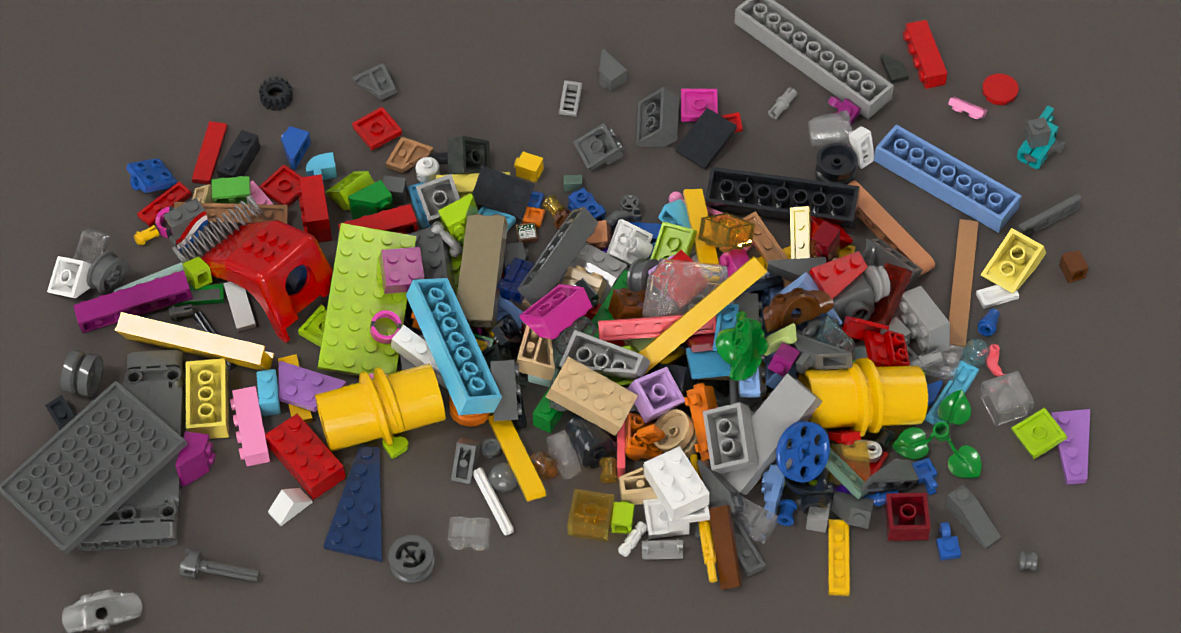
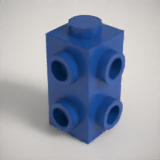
(584, 199)

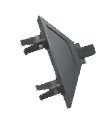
(820, 355)

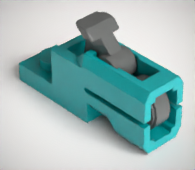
(1038, 155)

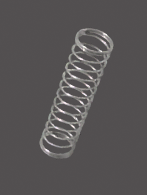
(250, 201)

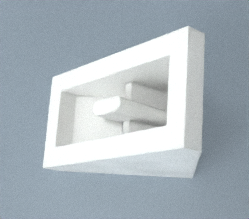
(288, 504)

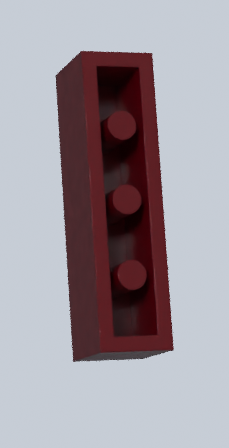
(826, 242)

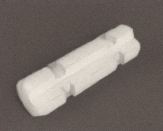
(632, 539)

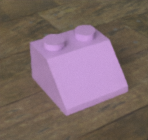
(656, 394)

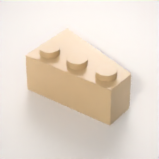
(536, 355)
(635, 487)

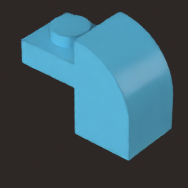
(322, 164)

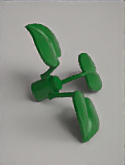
(955, 410)

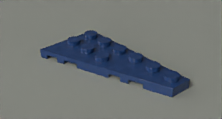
(358, 515)

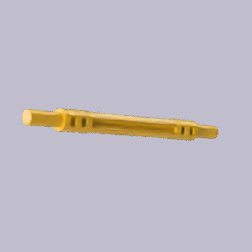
(706, 535)

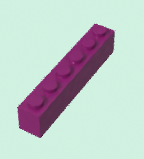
(133, 300)

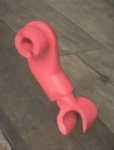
(992, 360)

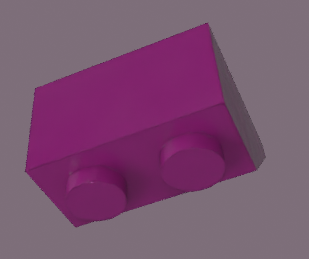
(195, 457)

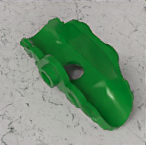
(742, 346)

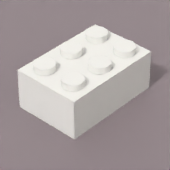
(676, 483)

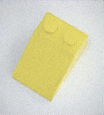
(1014, 261)

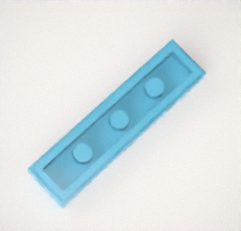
(963, 379)

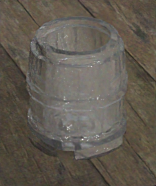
(829, 129)

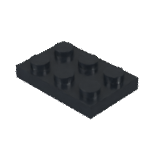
(502, 192)

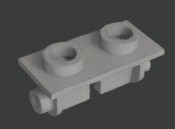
(662, 549)

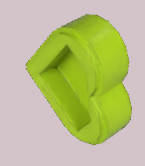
(399, 446)

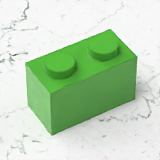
(231, 190)

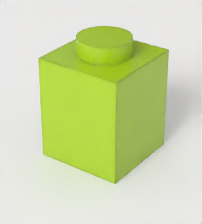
(197, 272)
(622, 517)

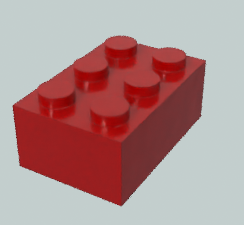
(314, 207)

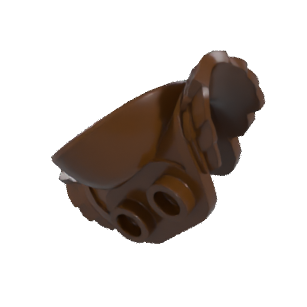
(811, 303)

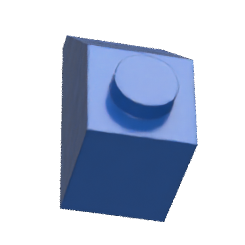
(295, 145)

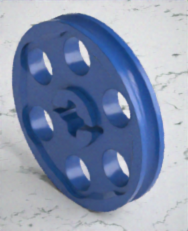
(810, 451)

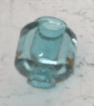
(975, 352)

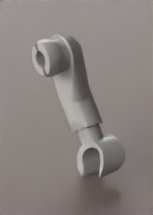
(456, 248)

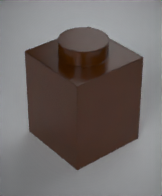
(1073, 266)

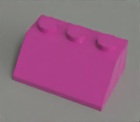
(556, 310)

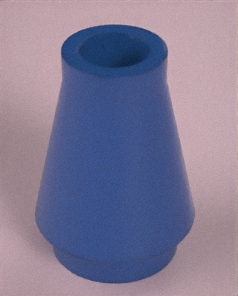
(988, 324)

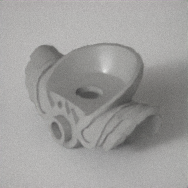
(82, 614)

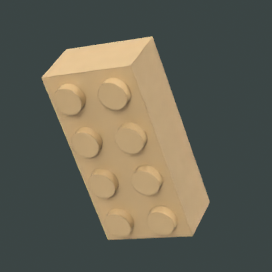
(591, 396)

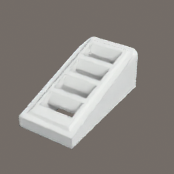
(863, 136)

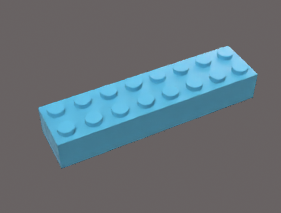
(453, 346)

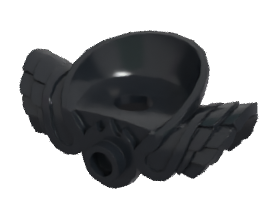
(817, 495)

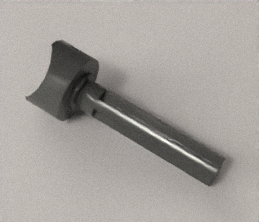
(193, 564)

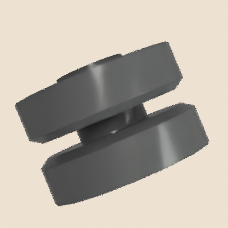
(82, 373)

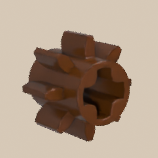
(560, 217)

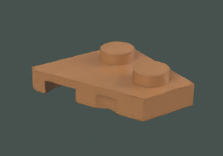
(407, 154)

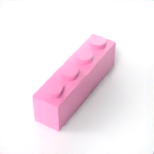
(250, 425)

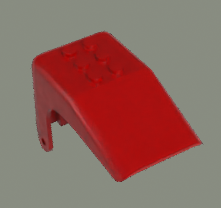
(260, 262)

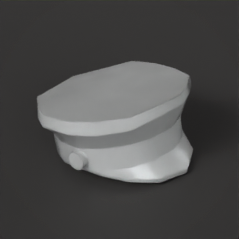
(878, 280)

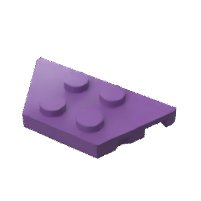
(300, 385)

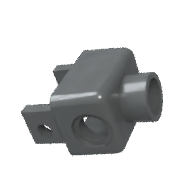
(855, 300)

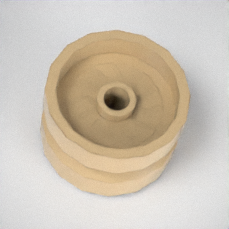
(678, 432)

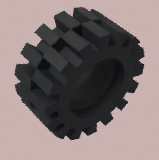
(275, 101)

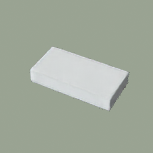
(994, 296)

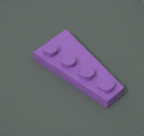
(1075, 448)

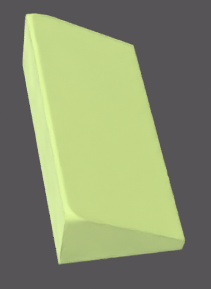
(785, 335)

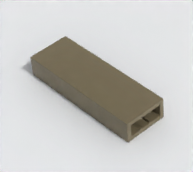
(482, 269)

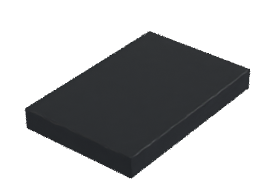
(706, 138)

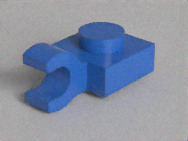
(926, 473)
(947, 546)

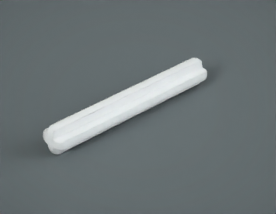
(493, 501)

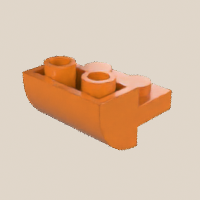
(634, 446)

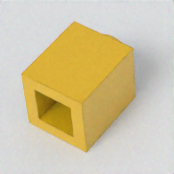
(529, 166)

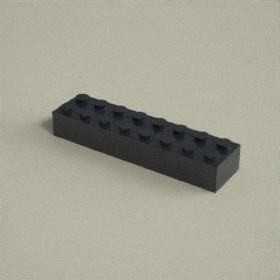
(775, 195)

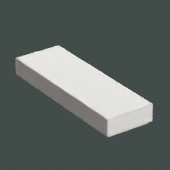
(239, 306)

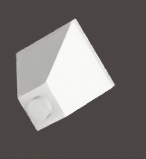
(69, 277)

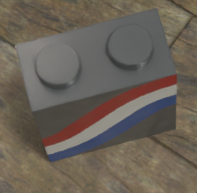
(186, 221)

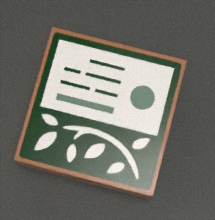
(526, 233)

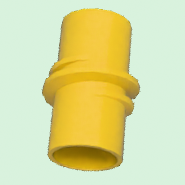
(867, 396)
(380, 406)

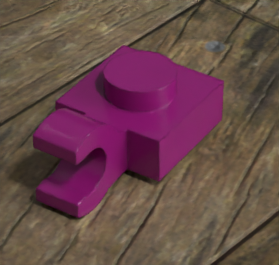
(847, 104)

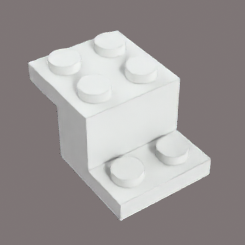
(660, 524)

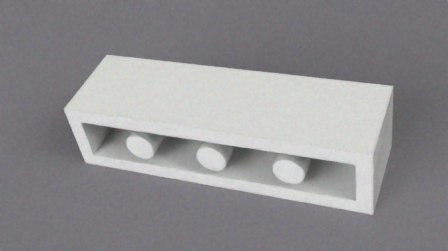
(415, 350)

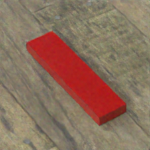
(209, 153)

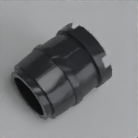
(589, 441)

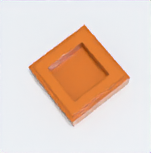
(534, 215)
(651, 434)

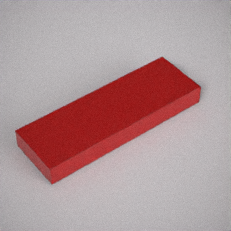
(176, 193)

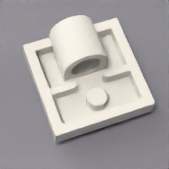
(630, 243)

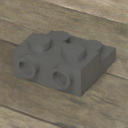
(599, 147)

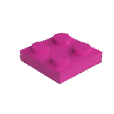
(695, 103)

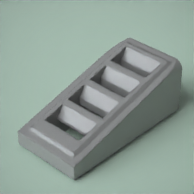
(572, 86)

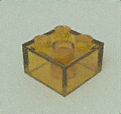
(726, 232)
(590, 515)

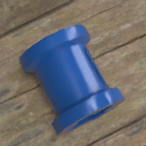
(786, 512)

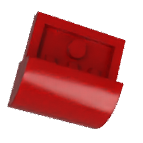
(886, 348)

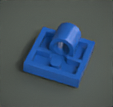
(150, 175)

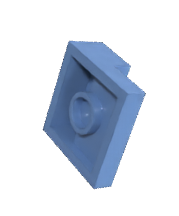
(773, 488)

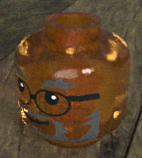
(544, 465)

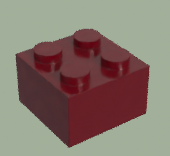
(907, 516)

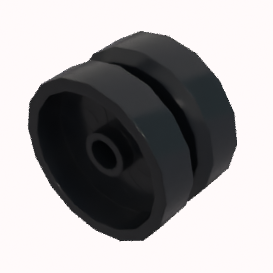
(836, 164)

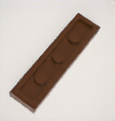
(725, 547)

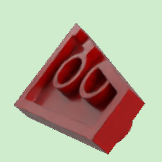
(838, 274)

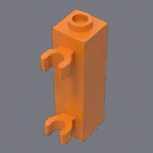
(700, 400)

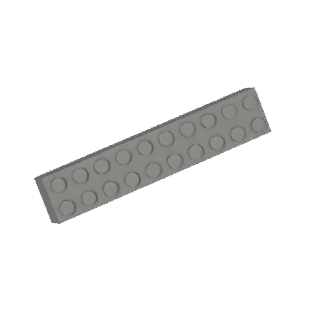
(814, 54)

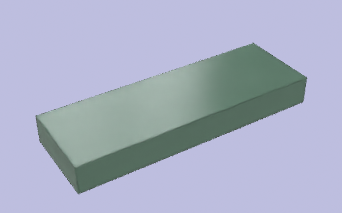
(845, 474)

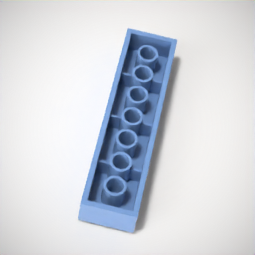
(947, 178)

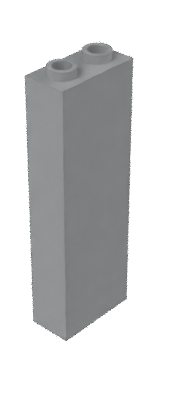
(783, 407)

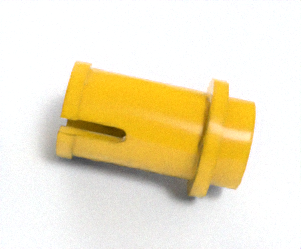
(145, 235)

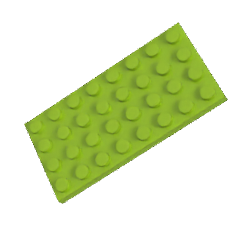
(355, 299)

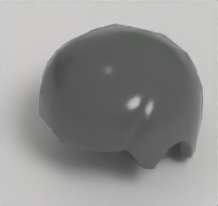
(502, 478)

